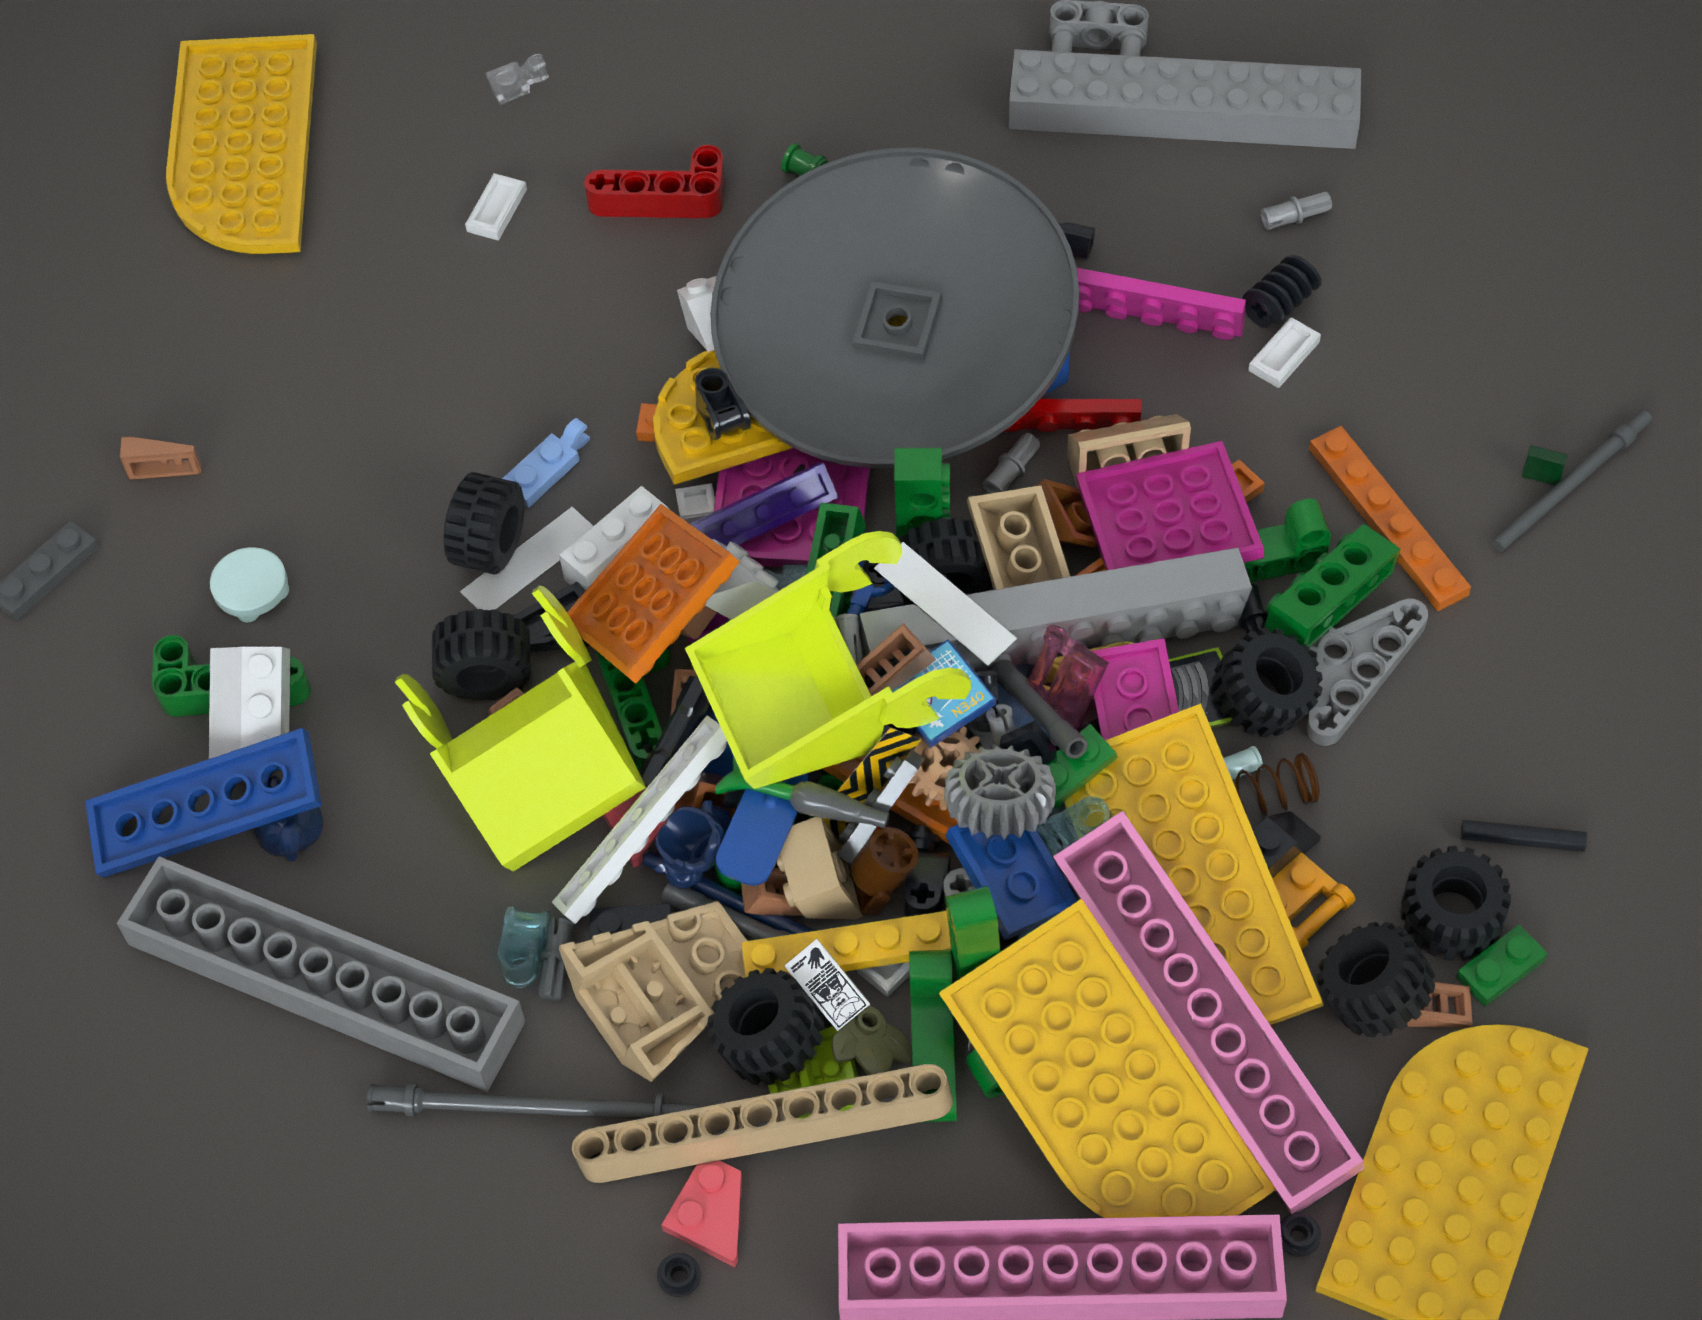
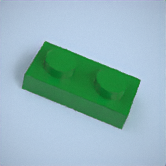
(1074, 773)
(1501, 965)

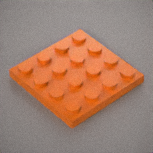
(650, 592)

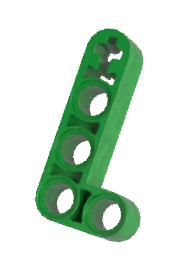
(1293, 545)
(194, 680)
(632, 706)
(972, 929)
(931, 1017)

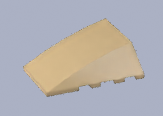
(656, 982)

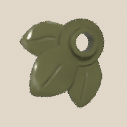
(871, 1046)

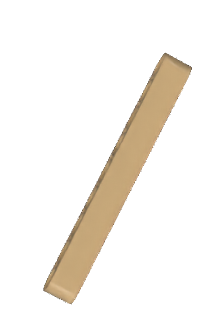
(780, 1132)

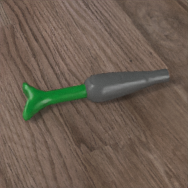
(810, 799)

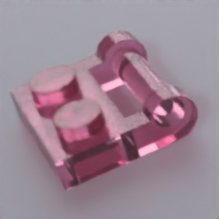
(1075, 679)

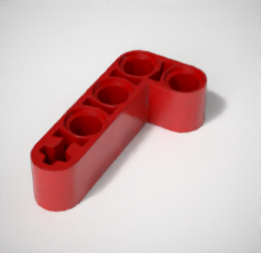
(660, 192)

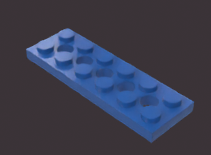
(222, 817)

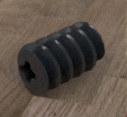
(1281, 291)

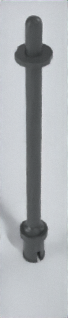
(413, 1100)

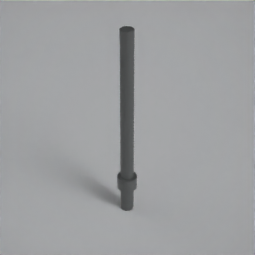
(1618, 439)

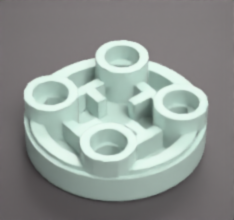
(249, 583)

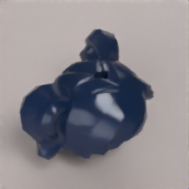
(291, 833)
(691, 842)

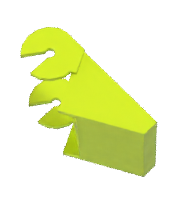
(790, 683)
(537, 762)

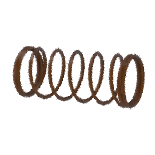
(1302, 786)

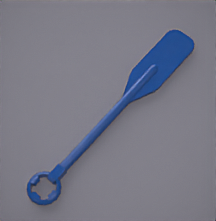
(764, 820)

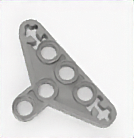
(1361, 648)

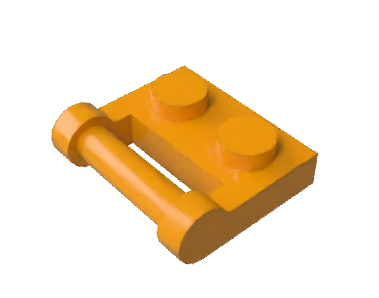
(1301, 884)

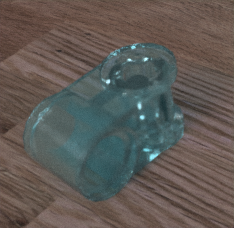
(1071, 824)
(522, 938)

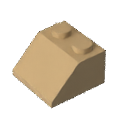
(816, 876)

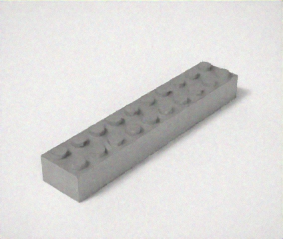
(1185, 99)
(1095, 608)
(323, 973)

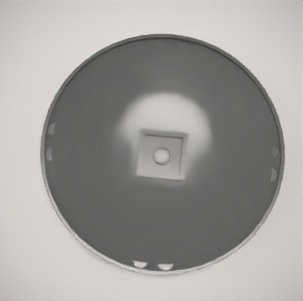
(883, 237)

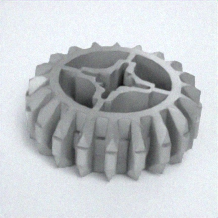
(1000, 792)

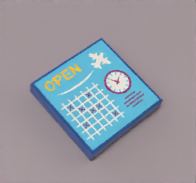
(952, 712)

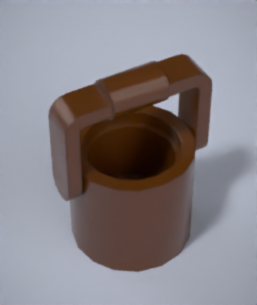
(882, 868)

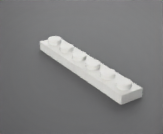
(640, 820)

